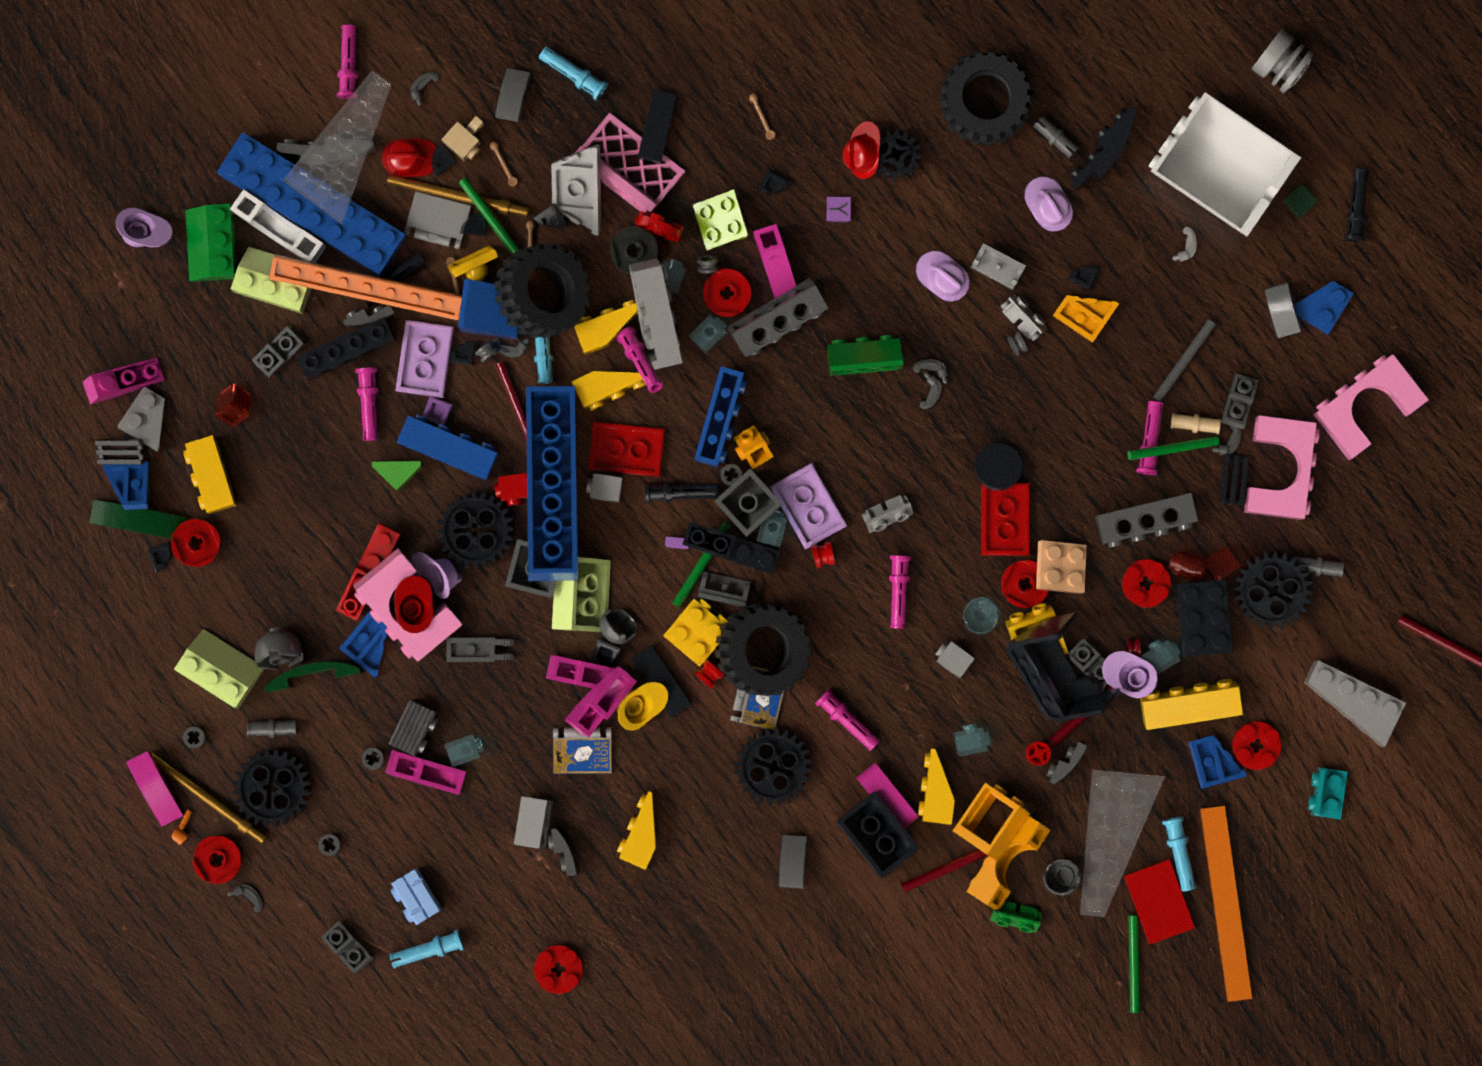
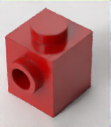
(512, 488)

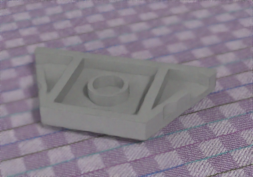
(578, 187)

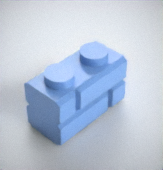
(416, 897)

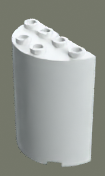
(1224, 163)

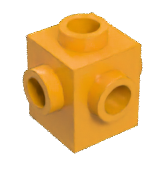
(753, 447)

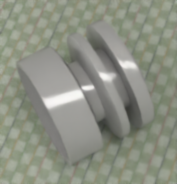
(1283, 61)

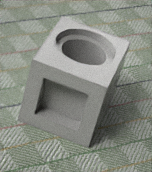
(605, 488)
(953, 659)

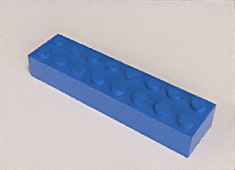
(359, 237)
(551, 483)

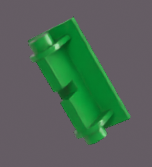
(1026, 920)

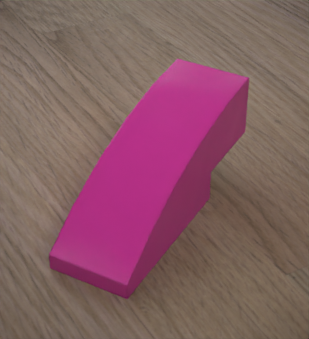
(576, 671)
(600, 702)
(425, 772)
(155, 788)

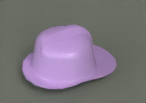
(1048, 203)
(142, 228)
(942, 276)
(438, 571)
(1129, 674)

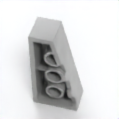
(655, 313)
(1360, 703)

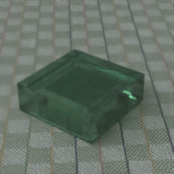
(1300, 201)

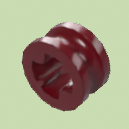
(1133, 647)

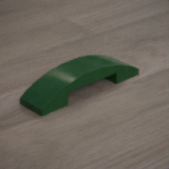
(135, 520)
(283, 681)

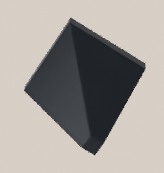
(605, 651)

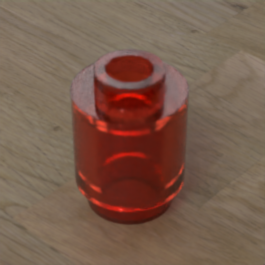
(1187, 566)

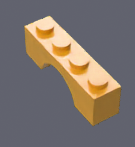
(990, 882)

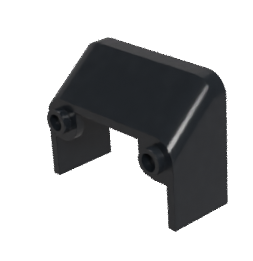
(1051, 677)

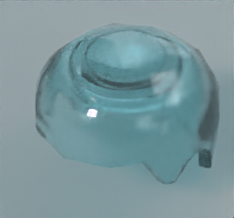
(981, 615)

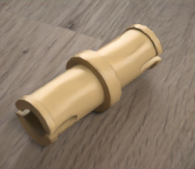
(1195, 423)

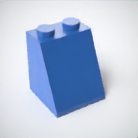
(480, 312)

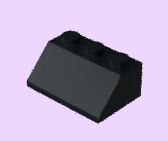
(877, 835)

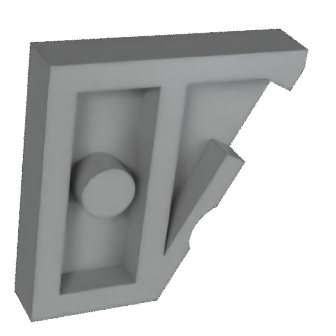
(145, 418)

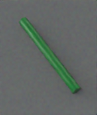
(488, 215)
(1173, 448)
(696, 572)
(1134, 964)

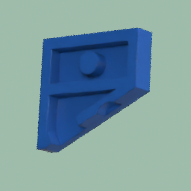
(1324, 306)
(130, 483)
(366, 644)
(1213, 762)

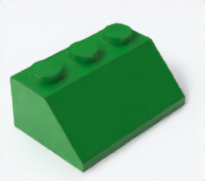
(211, 243)
(864, 355)

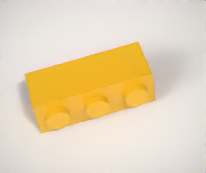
(209, 475)

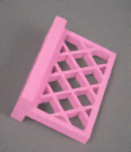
(619, 183)

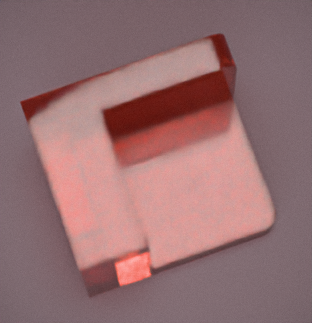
(233, 405)
(1221, 563)

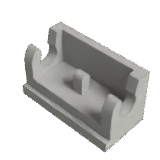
(998, 266)
(533, 822)

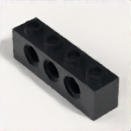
(346, 349)

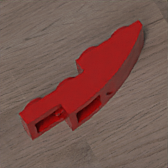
(378, 549)

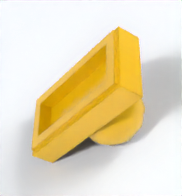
(474, 264)

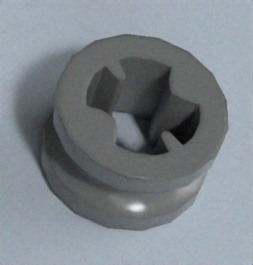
(707, 264)
(1017, 344)
(487, 352)
(727, 468)
(186, 737)
(369, 752)
(321, 846)

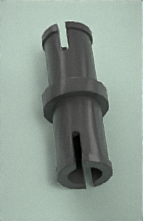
(1056, 137)
(1320, 566)
(271, 728)

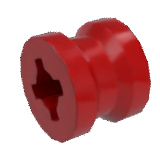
(823, 555)
(709, 674)
(1044, 755)

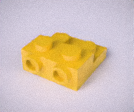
(1022, 622)
(696, 631)

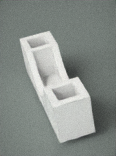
(277, 227)

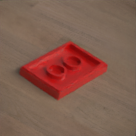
(626, 449)
(1005, 521)
(1159, 901)

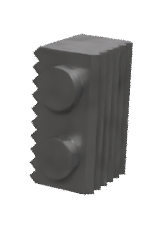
(413, 728)

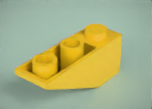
(602, 330)
(600, 385)
(938, 798)
(641, 840)

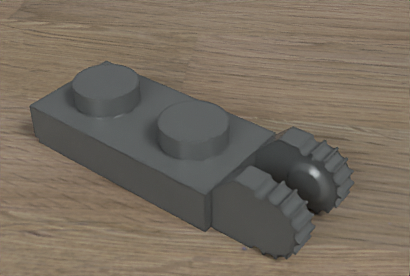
(476, 649)

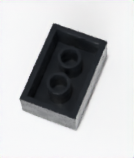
(1203, 618)

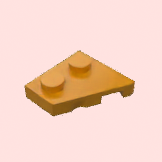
(1085, 315)

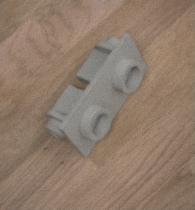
(1019, 309)
(898, 510)

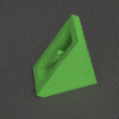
(398, 472)

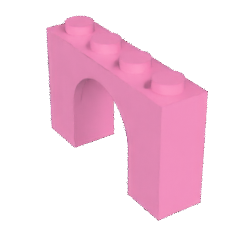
(1337, 414)
(1300, 440)
(376, 591)

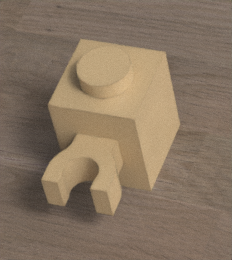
(462, 139)

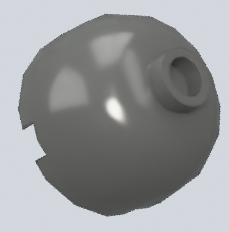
(278, 648)

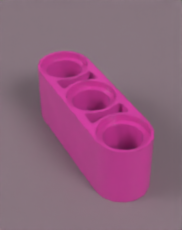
(875, 780)

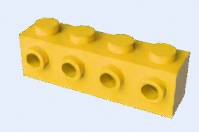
(1191, 704)

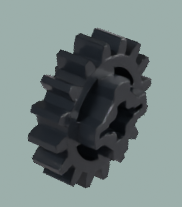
(909, 150)

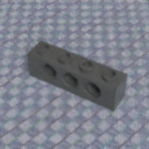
(764, 317)
(1182, 505)

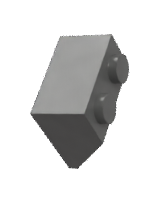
(748, 502)
(518, 574)

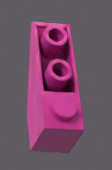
(774, 259)
(122, 380)

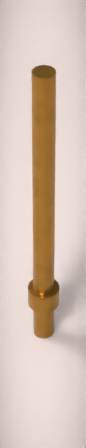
(503, 206)
(244, 825)

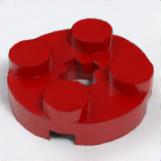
(655, 225)
(737, 284)
(208, 548)
(1153, 571)
(1011, 586)
(1265, 756)
(204, 855)
(547, 960)

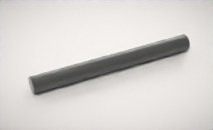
(1184, 360)

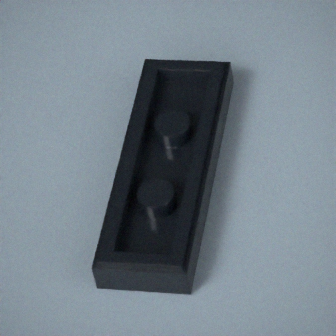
(657, 126)
(655, 671)

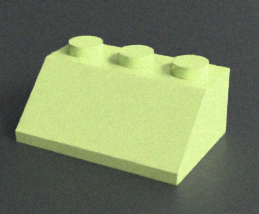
(254, 282)
(582, 602)
(219, 668)

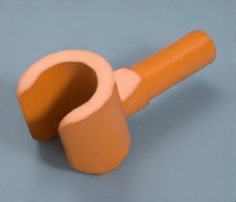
(178, 834)

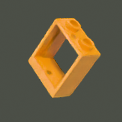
(977, 811)

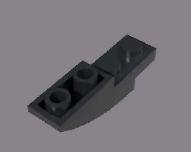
(1111, 142)
(731, 548)

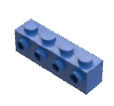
(719, 416)
(448, 448)

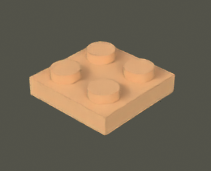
(1061, 567)

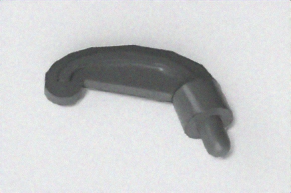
(419, 84)
(511, 351)
(933, 365)
(934, 391)
(1232, 443)
(250, 893)

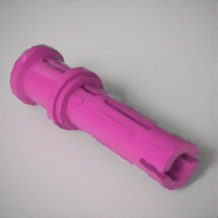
(350, 74)
(636, 352)
(367, 392)
(1152, 430)
(899, 584)
(839, 712)

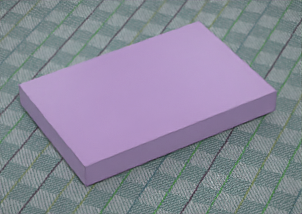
(424, 359)
(808, 506)

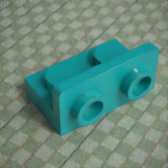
(1328, 793)

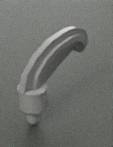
(1190, 248)

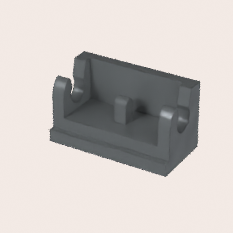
(724, 589)

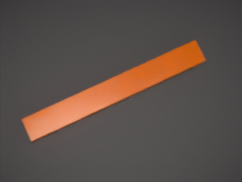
(365, 287)
(1226, 903)

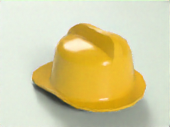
(642, 705)

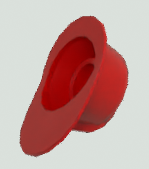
(862, 151)
(409, 157)
(413, 604)

